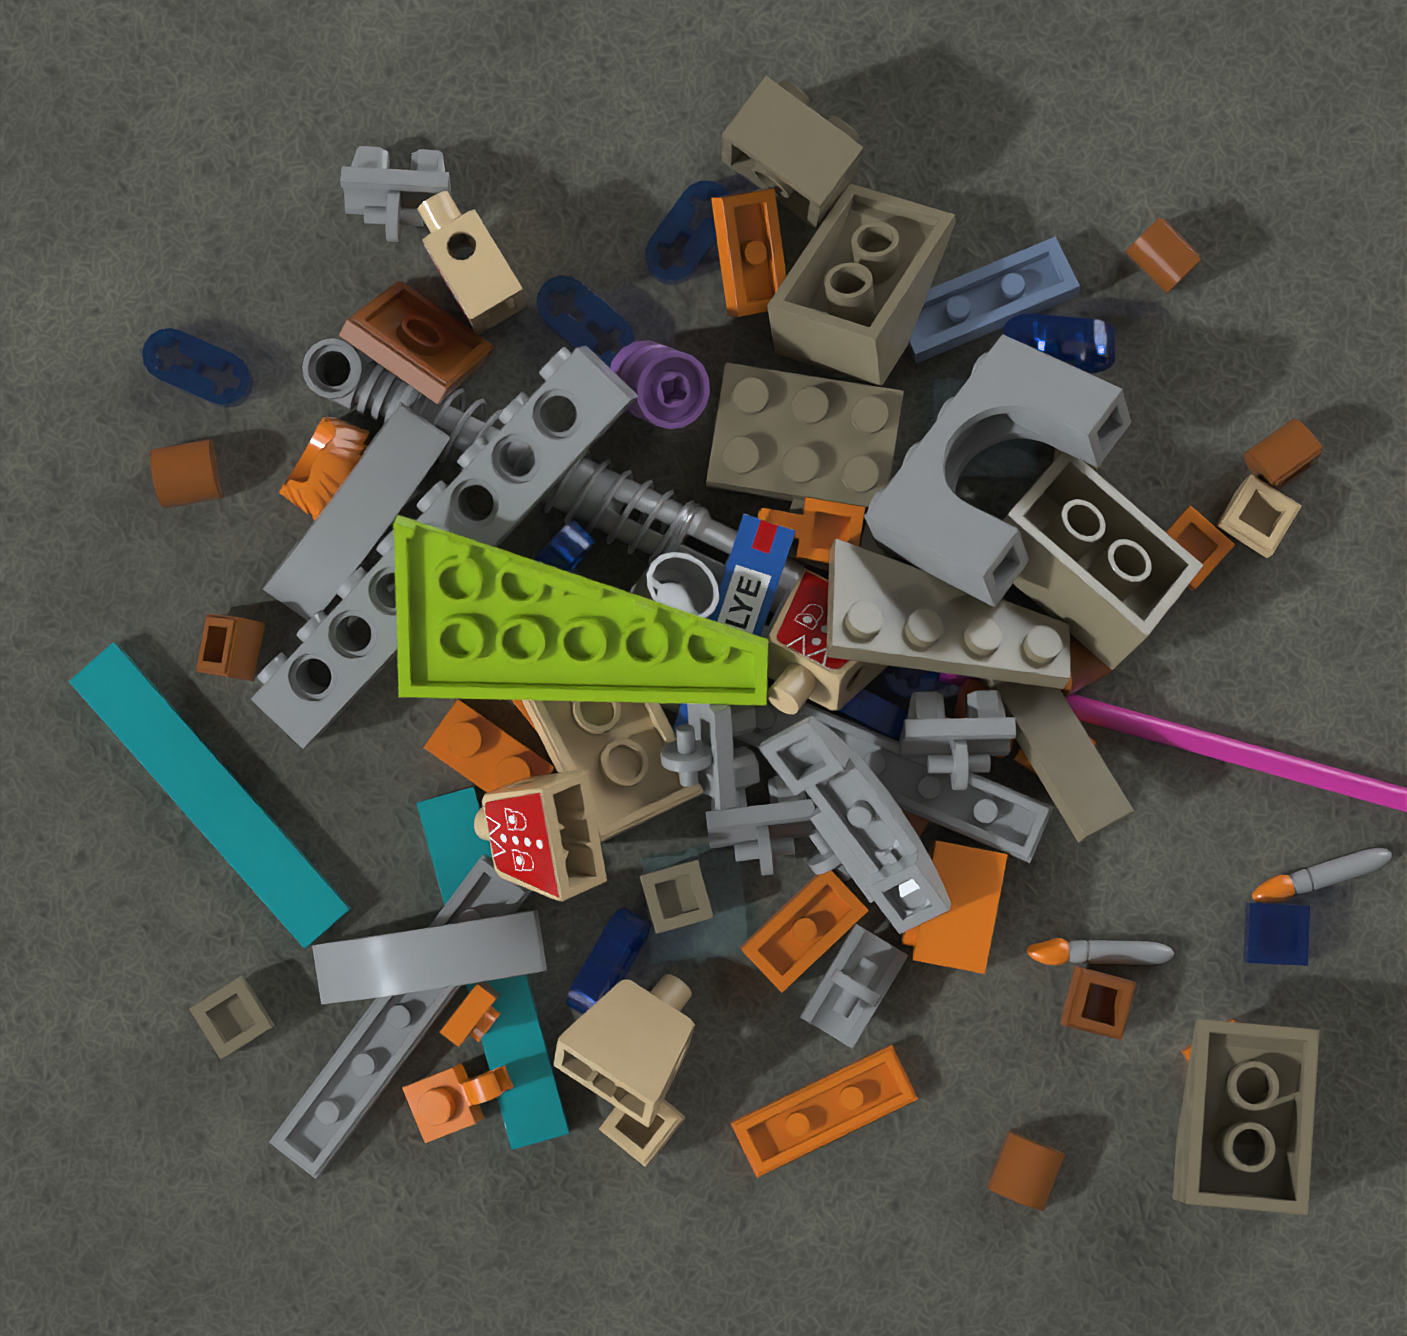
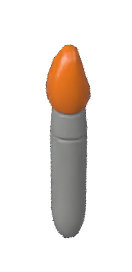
(1284, 887)
(1060, 951)

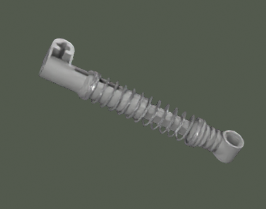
(585, 493)

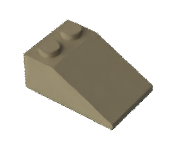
(860, 285)
(1247, 1118)

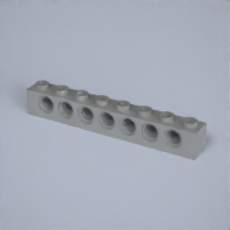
(599, 398)

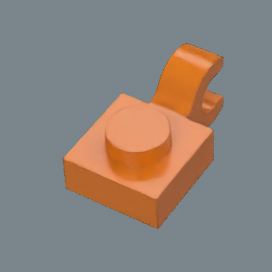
(819, 526)
(452, 1100)

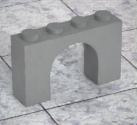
(1007, 397)

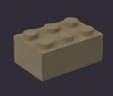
(802, 437)
(1097, 559)

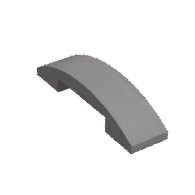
(357, 512)
(865, 817)
(430, 958)

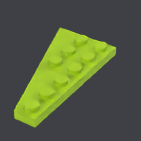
(523, 630)

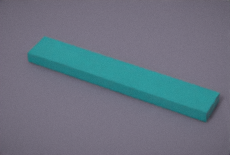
(210, 795)
(516, 1039)

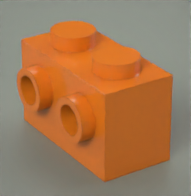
(965, 932)

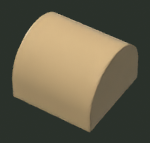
(1258, 516)
(636, 1138)

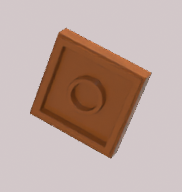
(417, 341)

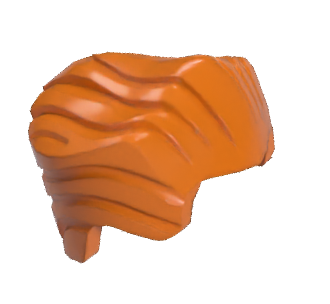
(325, 464)

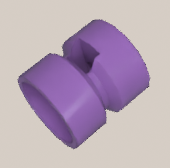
(668, 383)

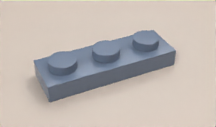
(991, 297)

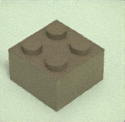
(792, 149)

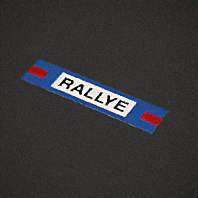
(749, 580)

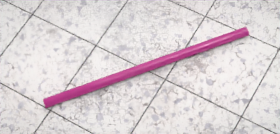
(1228, 750)

